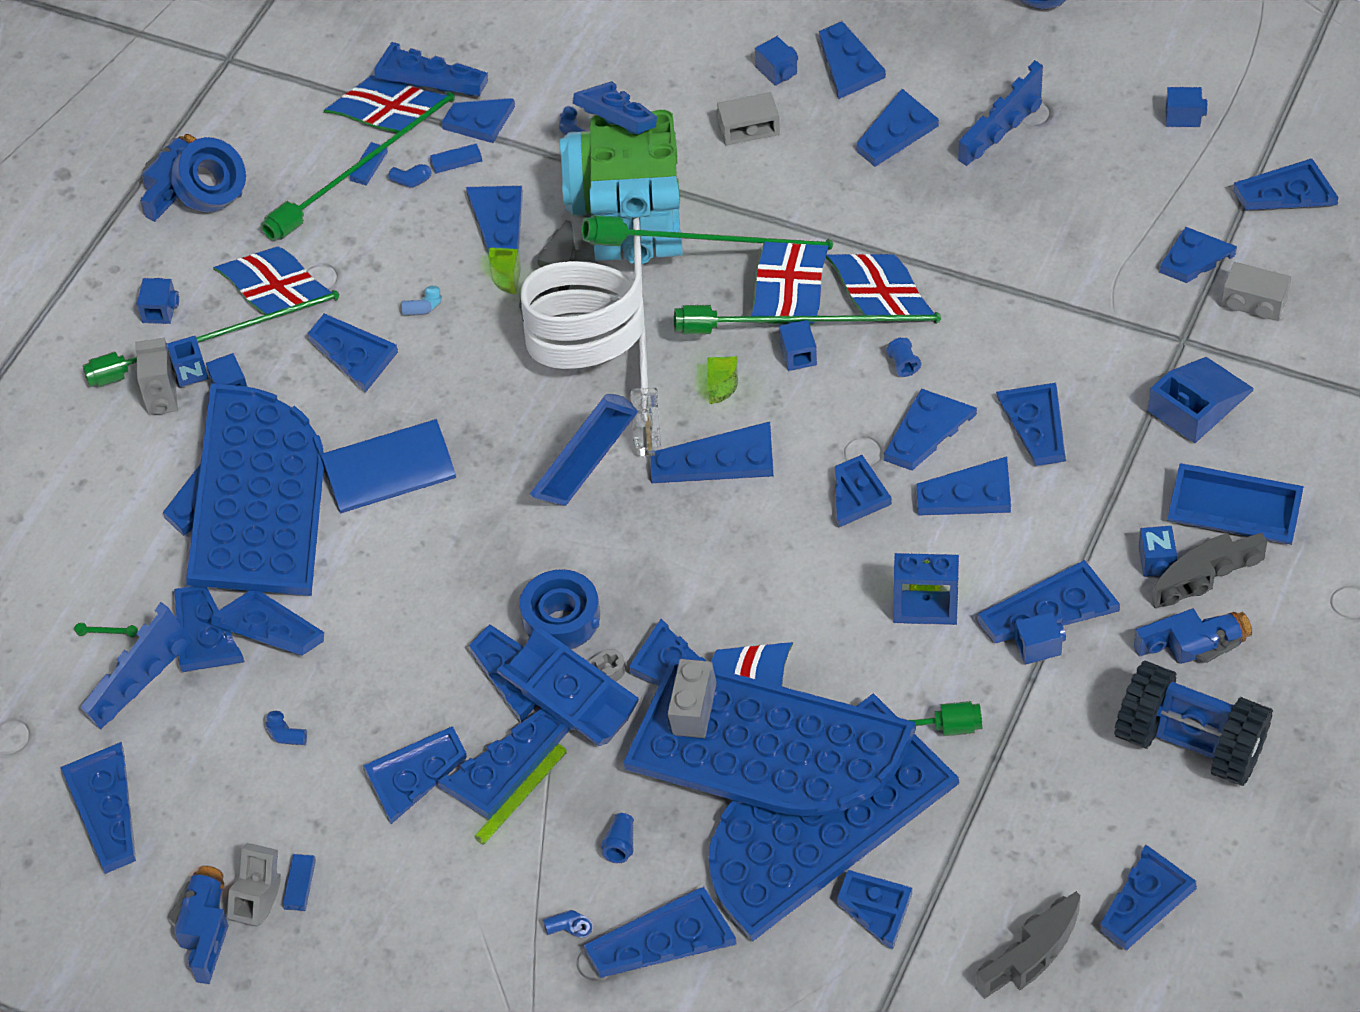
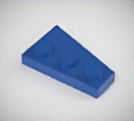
(849, 60)
(1037, 421)
(926, 426)
(269, 622)
(210, 644)
(414, 770)
(1147, 897)

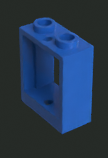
(925, 606)

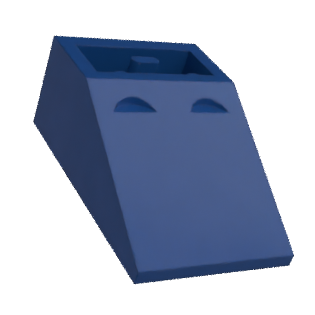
(1196, 397)

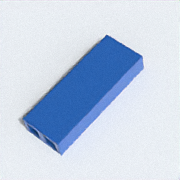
(456, 158)
(365, 172)
(299, 882)

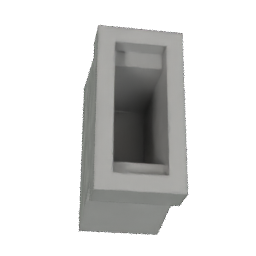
(156, 376)

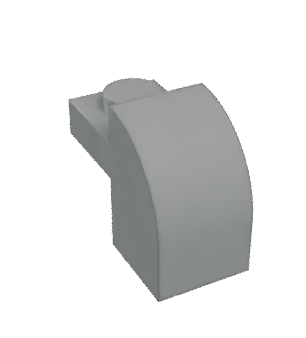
(257, 887)

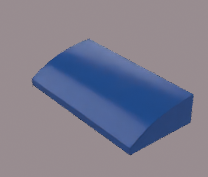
(585, 450)
(388, 466)
(1235, 503)

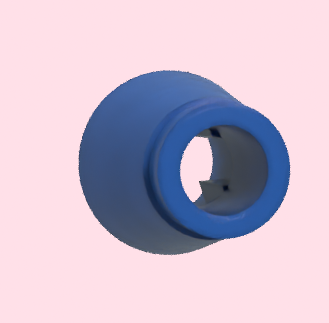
(619, 839)

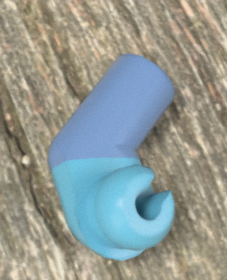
(425, 305)

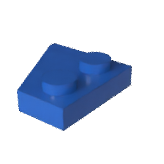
(479, 118)
(858, 491)
(875, 904)

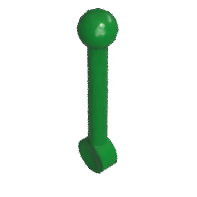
(81, 630)

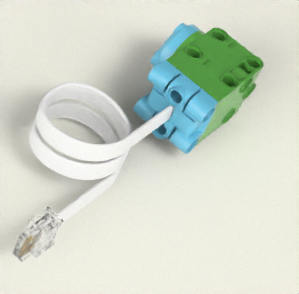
(609, 176)

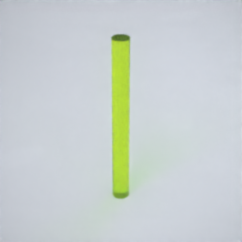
(520, 794)

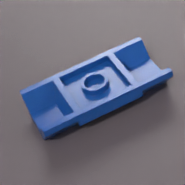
(570, 687)

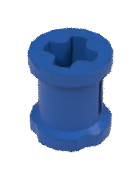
(905, 360)

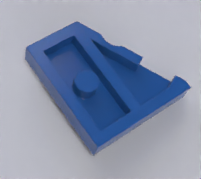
(1194, 254)

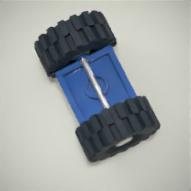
(1194, 721)

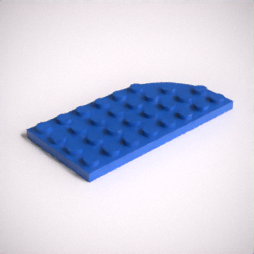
(256, 495)
(773, 747)
(776, 861)

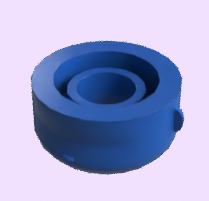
(220, 161)
(557, 592)

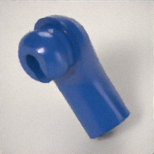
(568, 120)
(410, 177)
(281, 732)
(570, 922)

